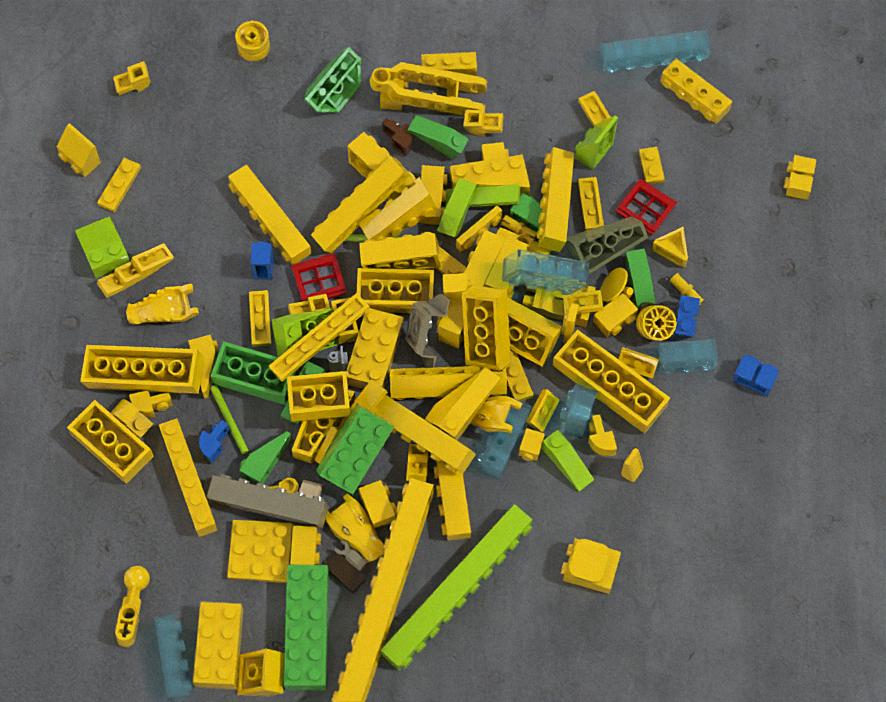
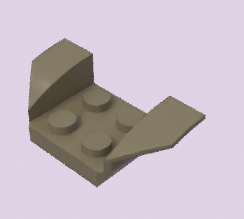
(420, 322)

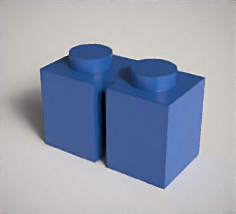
(262, 261)
(686, 310)
(755, 375)

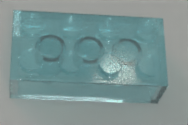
(545, 272)

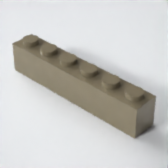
(268, 501)

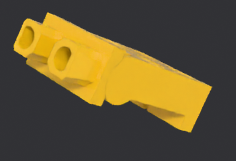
(552, 305)

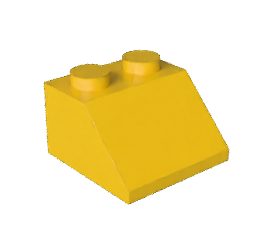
(77, 151)
(261, 673)

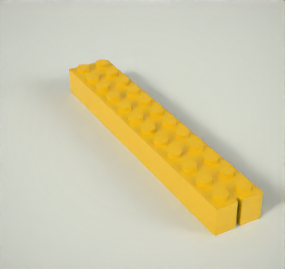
(385, 592)

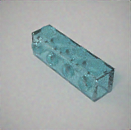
(501, 444)
(172, 658)

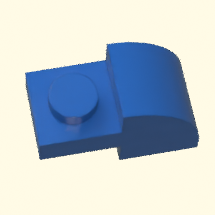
(211, 443)

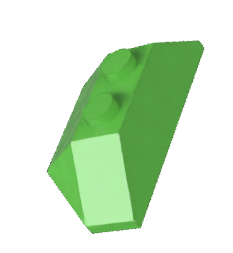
(335, 83)

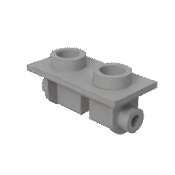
(338, 361)

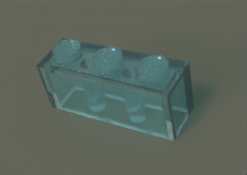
(687, 355)

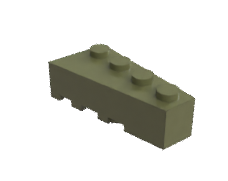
(606, 242)

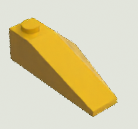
(460, 406)

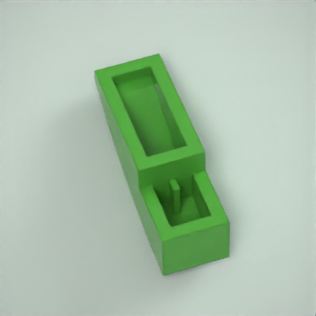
(639, 277)

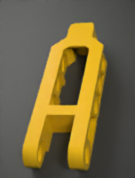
(386, 82)

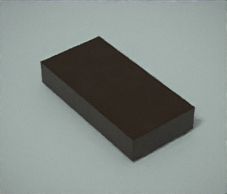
(345, 572)

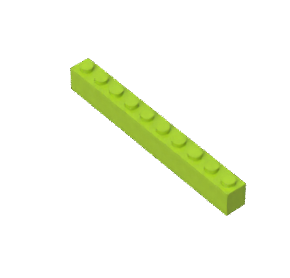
(456, 587)

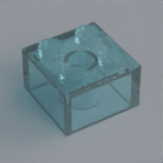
(577, 411)

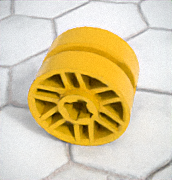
(252, 40)
(646, 322)

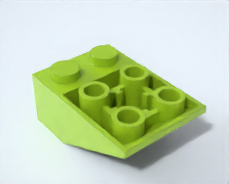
(293, 327)

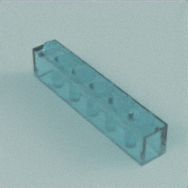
(654, 50)

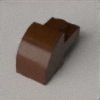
(399, 135)

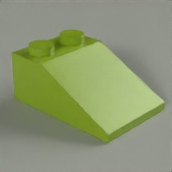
(596, 142)
(102, 246)

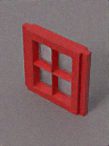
(646, 205)
(319, 277)

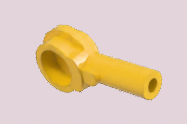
(289, 484)

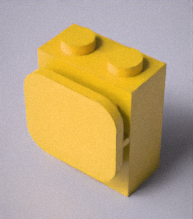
(591, 565)

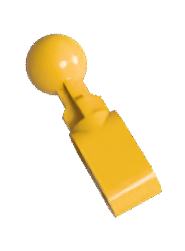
(135, 579)

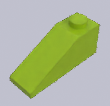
(457, 208)
(567, 460)

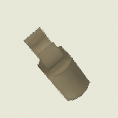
(352, 556)

